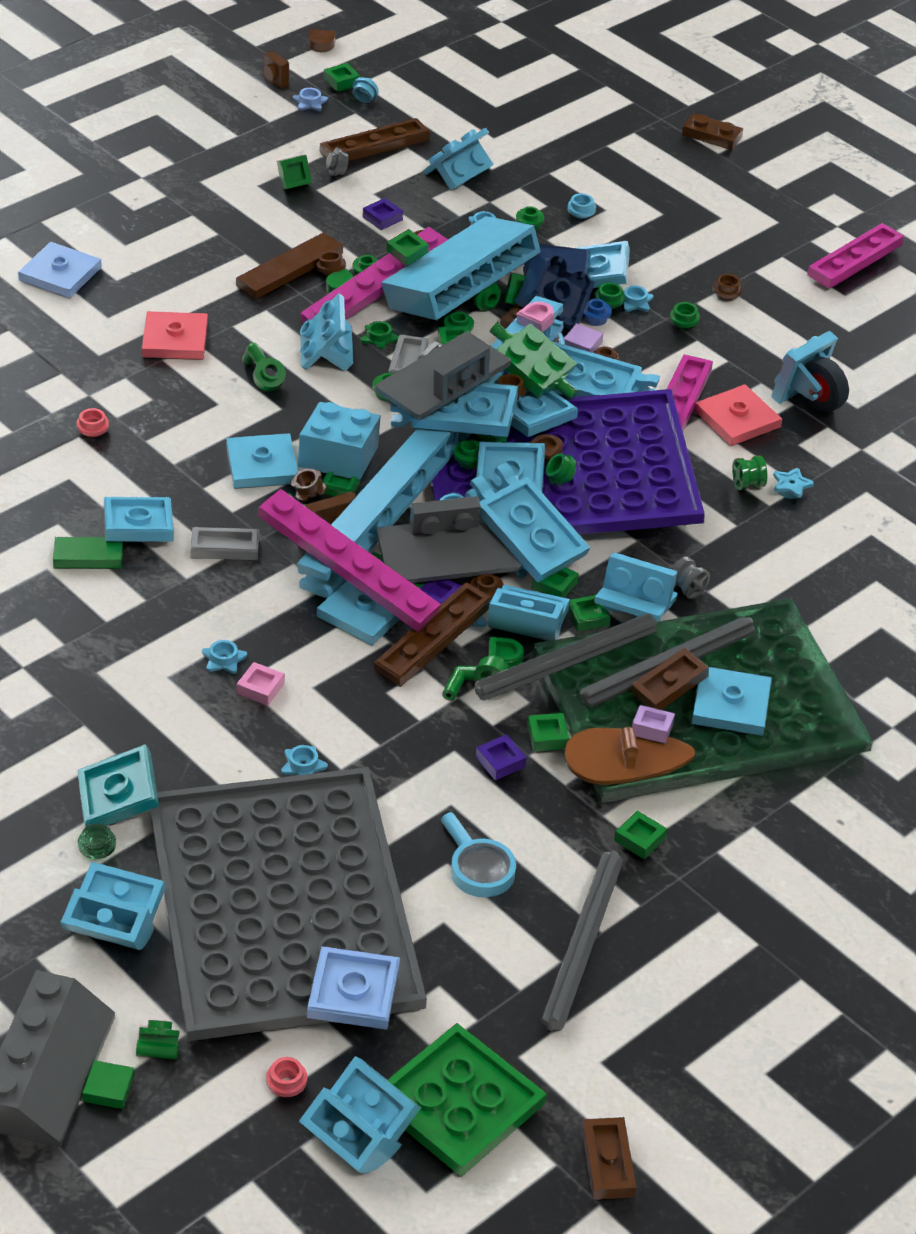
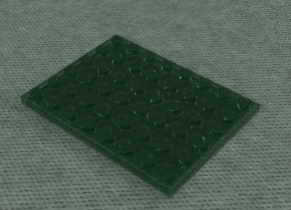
(806, 707)

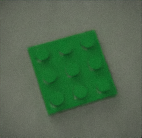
(465, 1098)

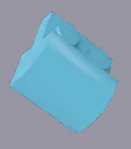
(527, 612)
(114, 906)
(361, 1117)

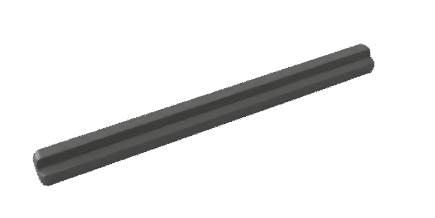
(699, 646)
(565, 657)
(582, 941)

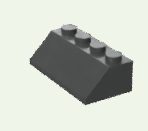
(49, 1057)

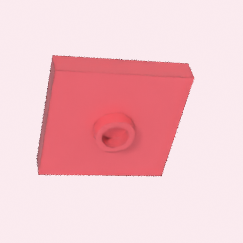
(175, 335)
(738, 415)

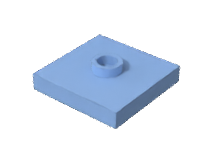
(60, 269)
(353, 987)

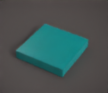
(118, 787)

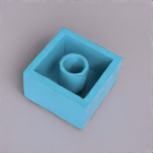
(339, 440)

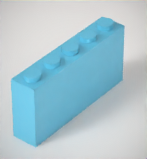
(461, 267)

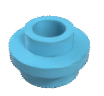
(365, 89)
(581, 206)

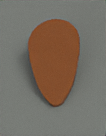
(619, 756)

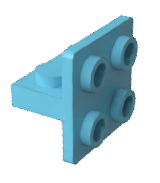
(461, 159)
(328, 336)
(637, 587)

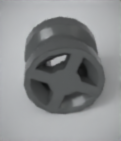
(690, 578)

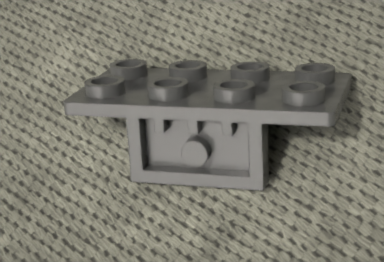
(442, 375)
(444, 543)

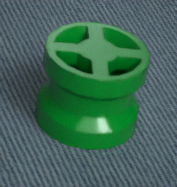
(749, 472)

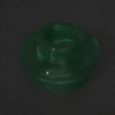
(96, 841)

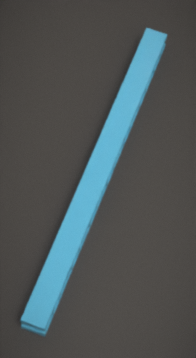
(398, 483)

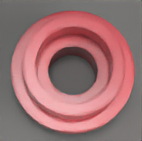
(92, 422)
(286, 1068)

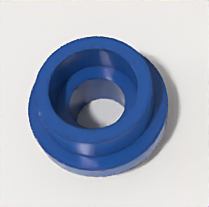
(596, 312)

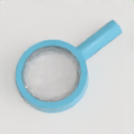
(479, 865)

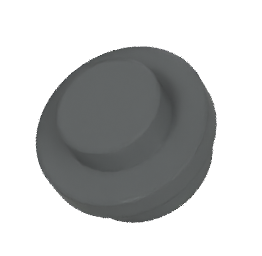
(337, 162)

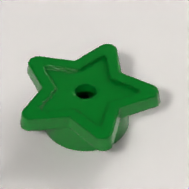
(379, 334)

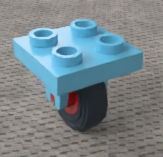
(813, 375)

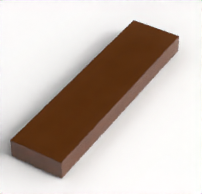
(378, 140)
(286, 266)
(420, 647)

